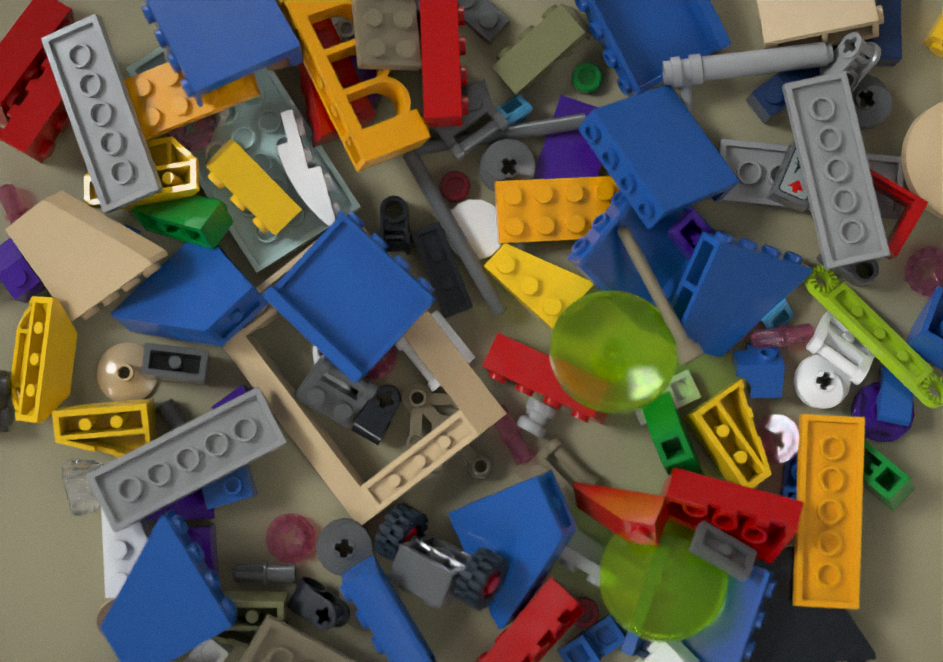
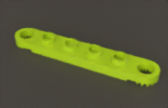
(876, 336)

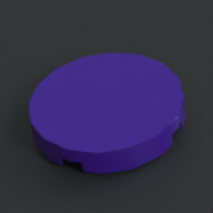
(865, 405)

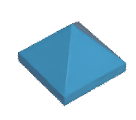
(515, 110)
(778, 315)

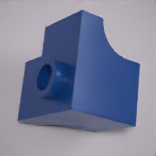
(761, 369)
(230, 488)

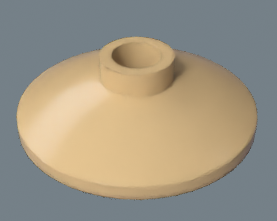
(109, 377)

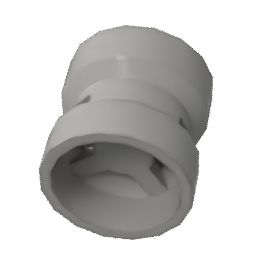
(536, 417)

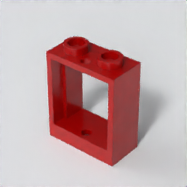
(913, 210)

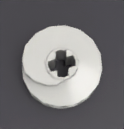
(810, 391)

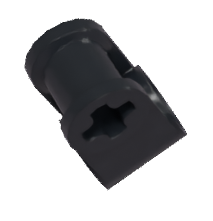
(397, 228)
(375, 418)
(318, 605)

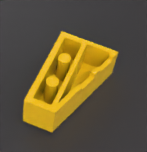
(251, 188)
(536, 283)
(106, 426)
(729, 436)

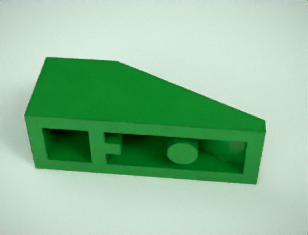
(187, 219)
(884, 478)

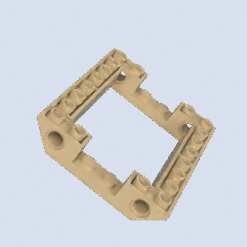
(362, 498)

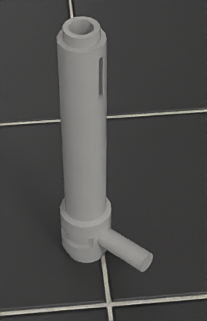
(698, 68)

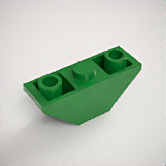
(671, 436)

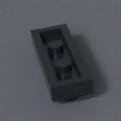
(442, 269)

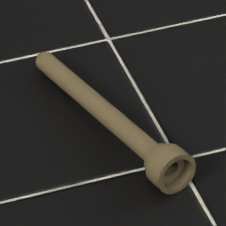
(686, 348)

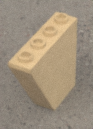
(817, 21)
(82, 253)

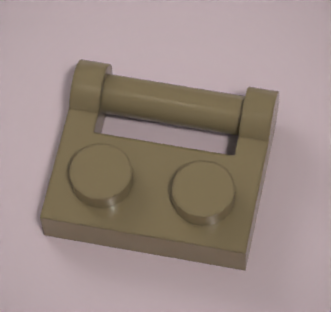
(539, 465)

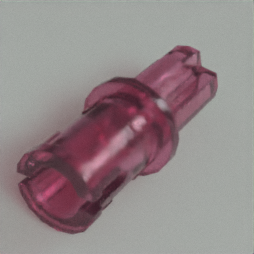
(11, 203)
(782, 336)
(513, 438)

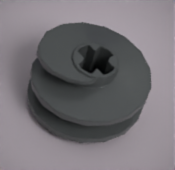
(877, 105)
(508, 149)
(333, 533)

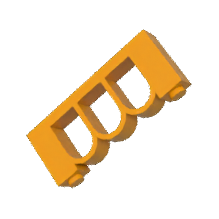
(367, 145)

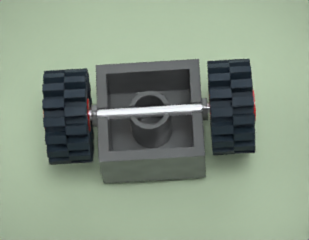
(435, 567)

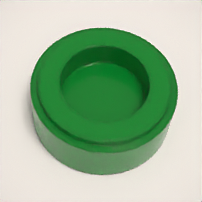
(586, 78)

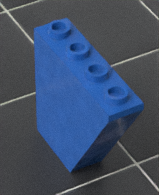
(732, 288)
(192, 299)
(525, 526)
(167, 599)

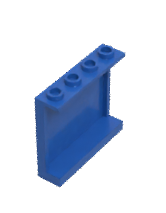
(646, 32)
(221, 39)
(657, 154)
(608, 264)
(351, 296)
(732, 629)

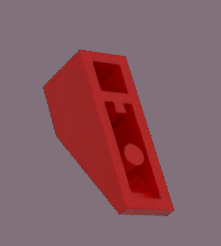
(628, 513)

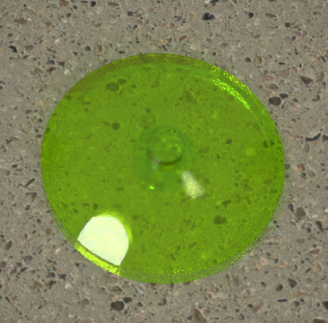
(613, 352)
(661, 589)

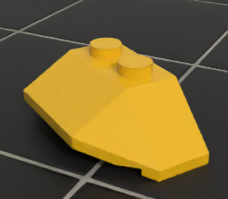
(175, 167)
(42, 360)

